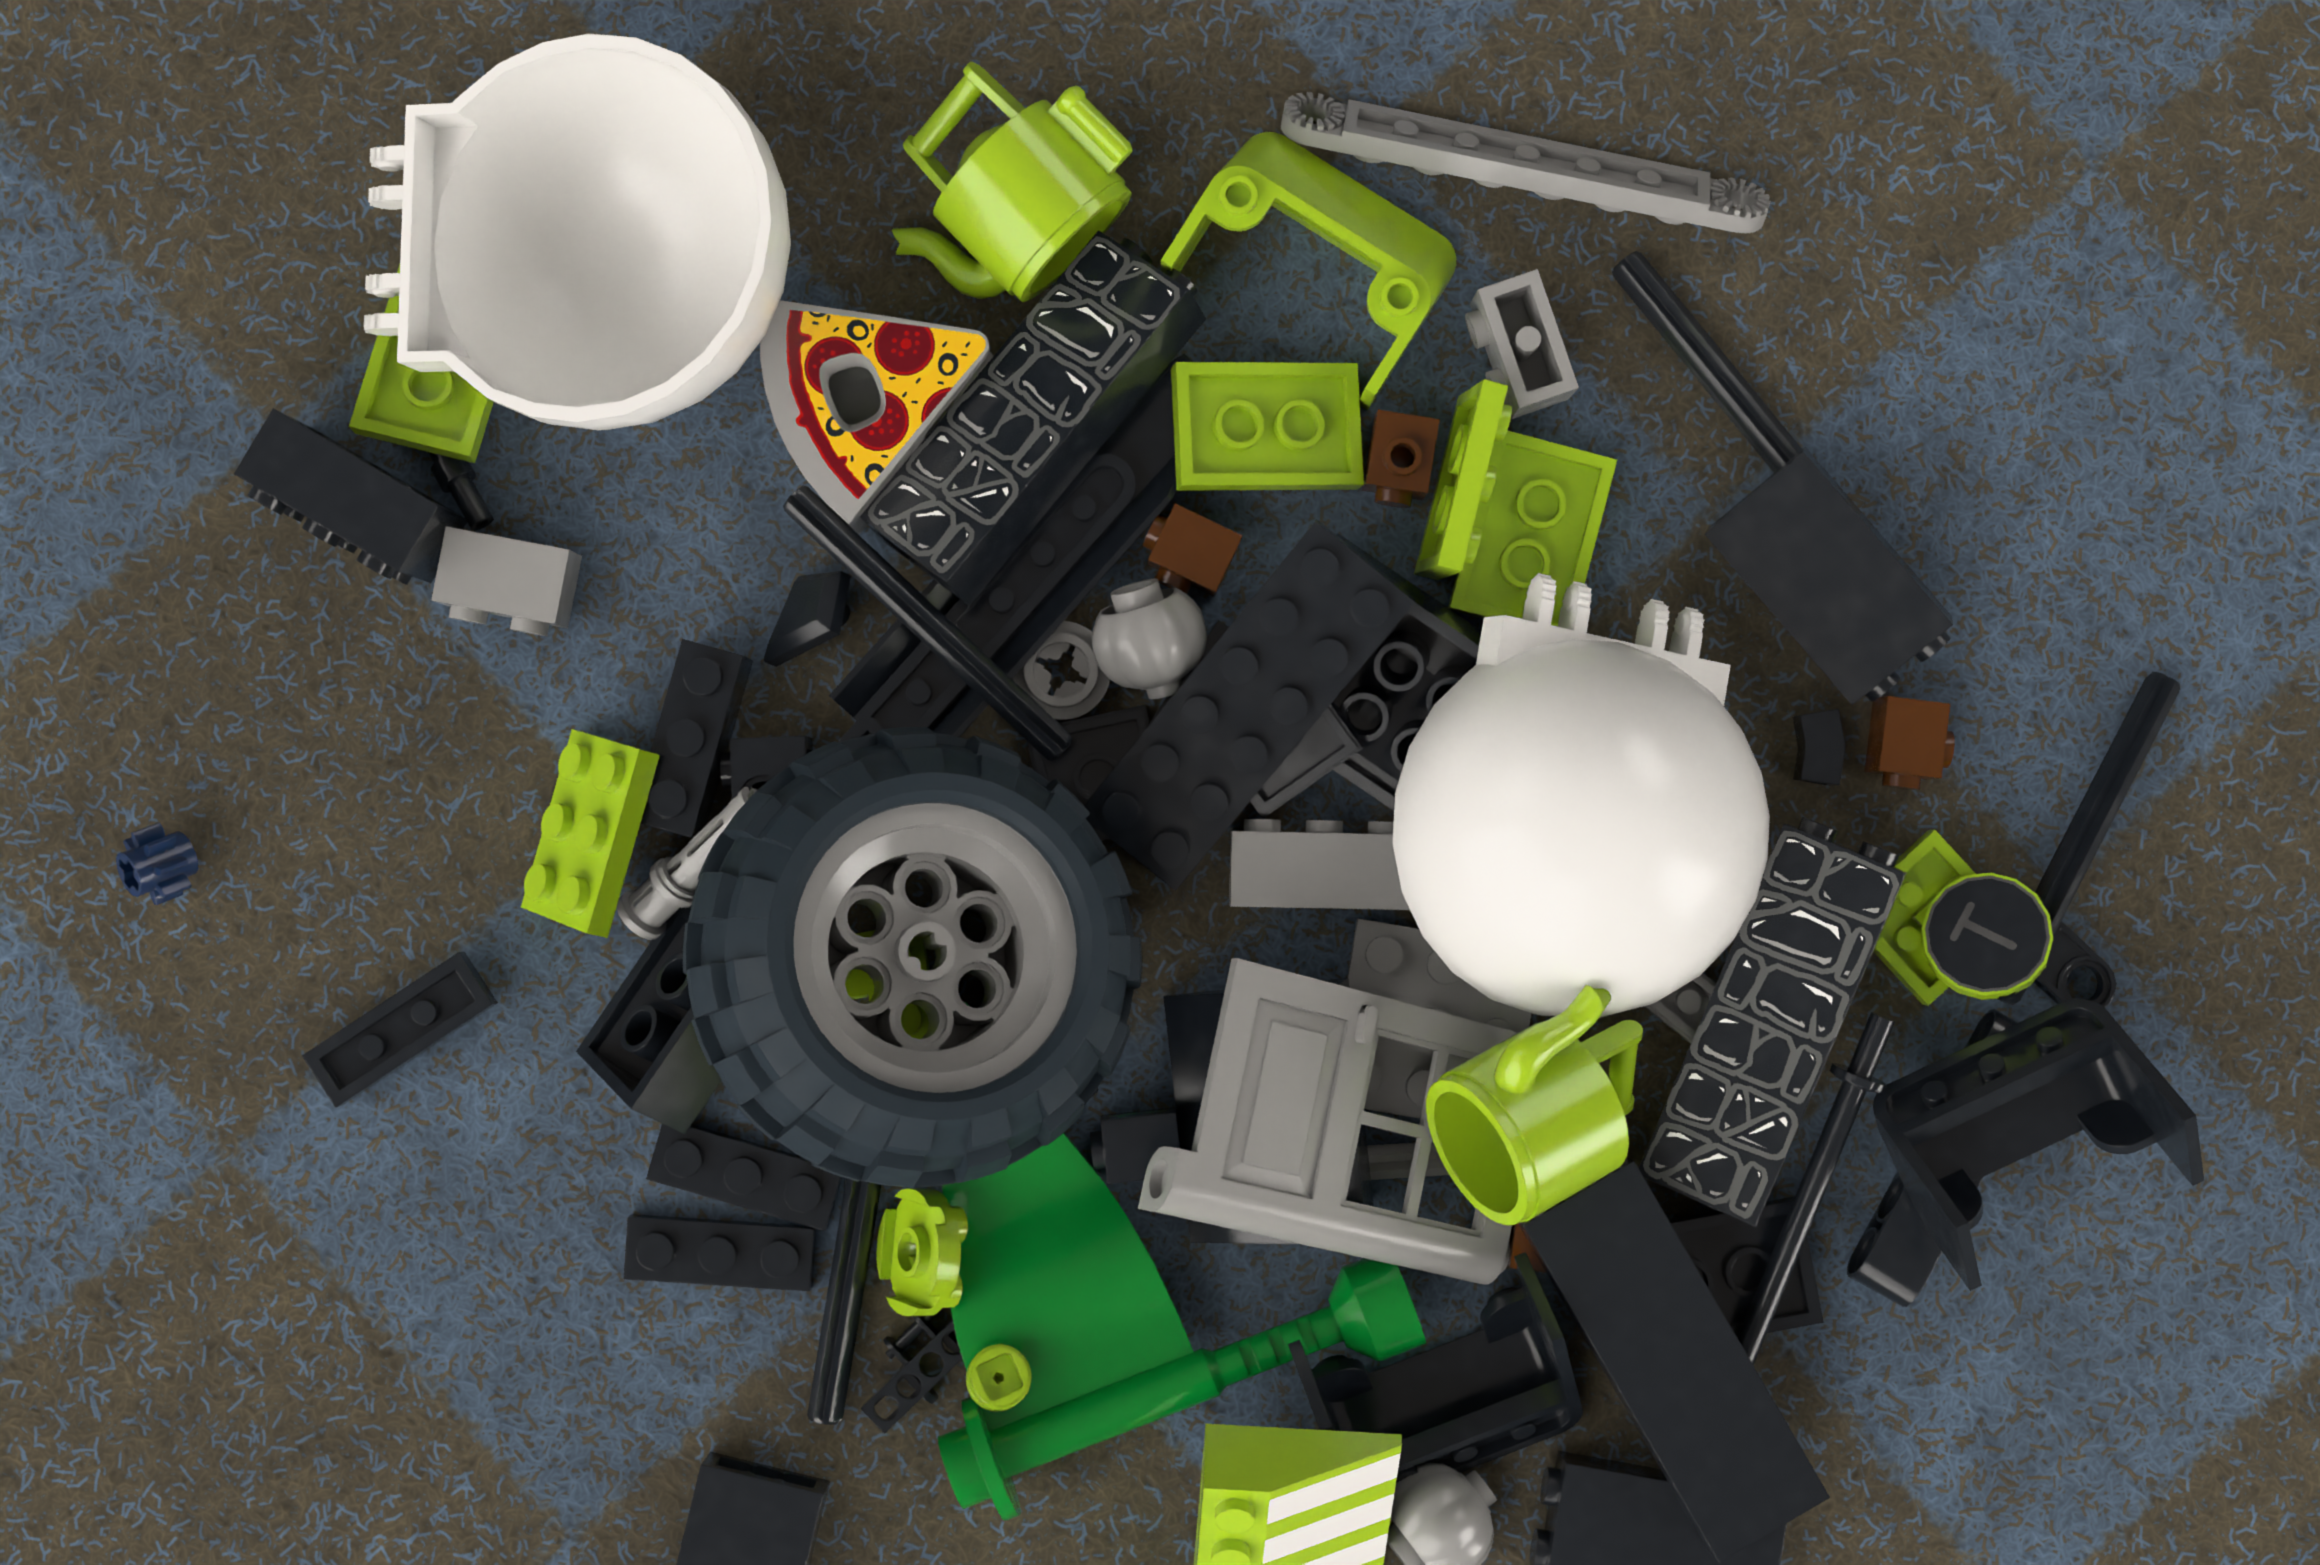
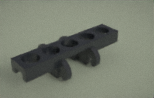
(911, 1369)

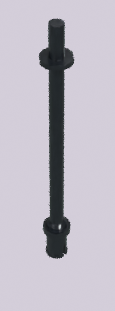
(1856, 1081)

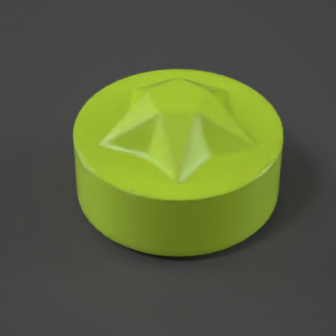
(998, 1377)

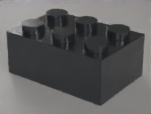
(346, 499)

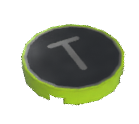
(1987, 936)

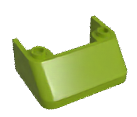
(1407, 254)

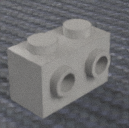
(1522, 343)
(507, 579)

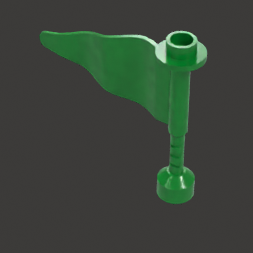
(1079, 1296)

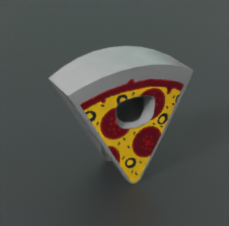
(861, 393)

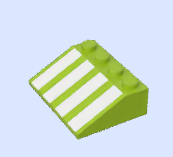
(1295, 1496)

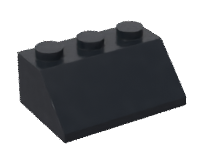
(647, 1037)

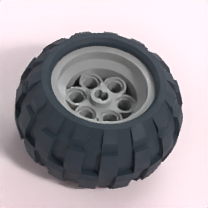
(776, 945)

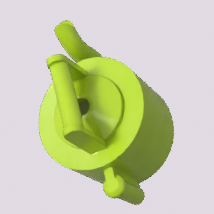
(1021, 192)
(1537, 1112)

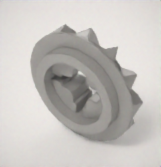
(1072, 698)

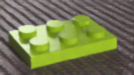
(419, 408)
(1267, 426)
(1463, 481)
(1535, 522)
(589, 832)

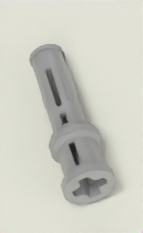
(674, 878)

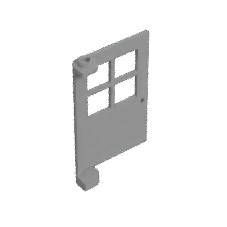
(1288, 1118)

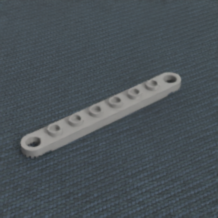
(1525, 163)

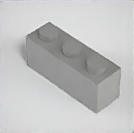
(1314, 867)

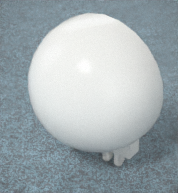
(584, 234)
(1581, 811)

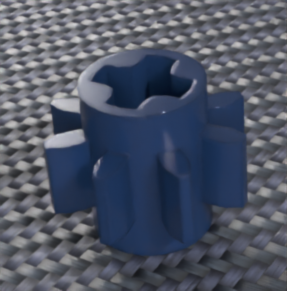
(157, 863)

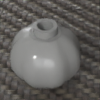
(1149, 638)
(1441, 1517)

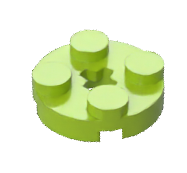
(922, 1252)

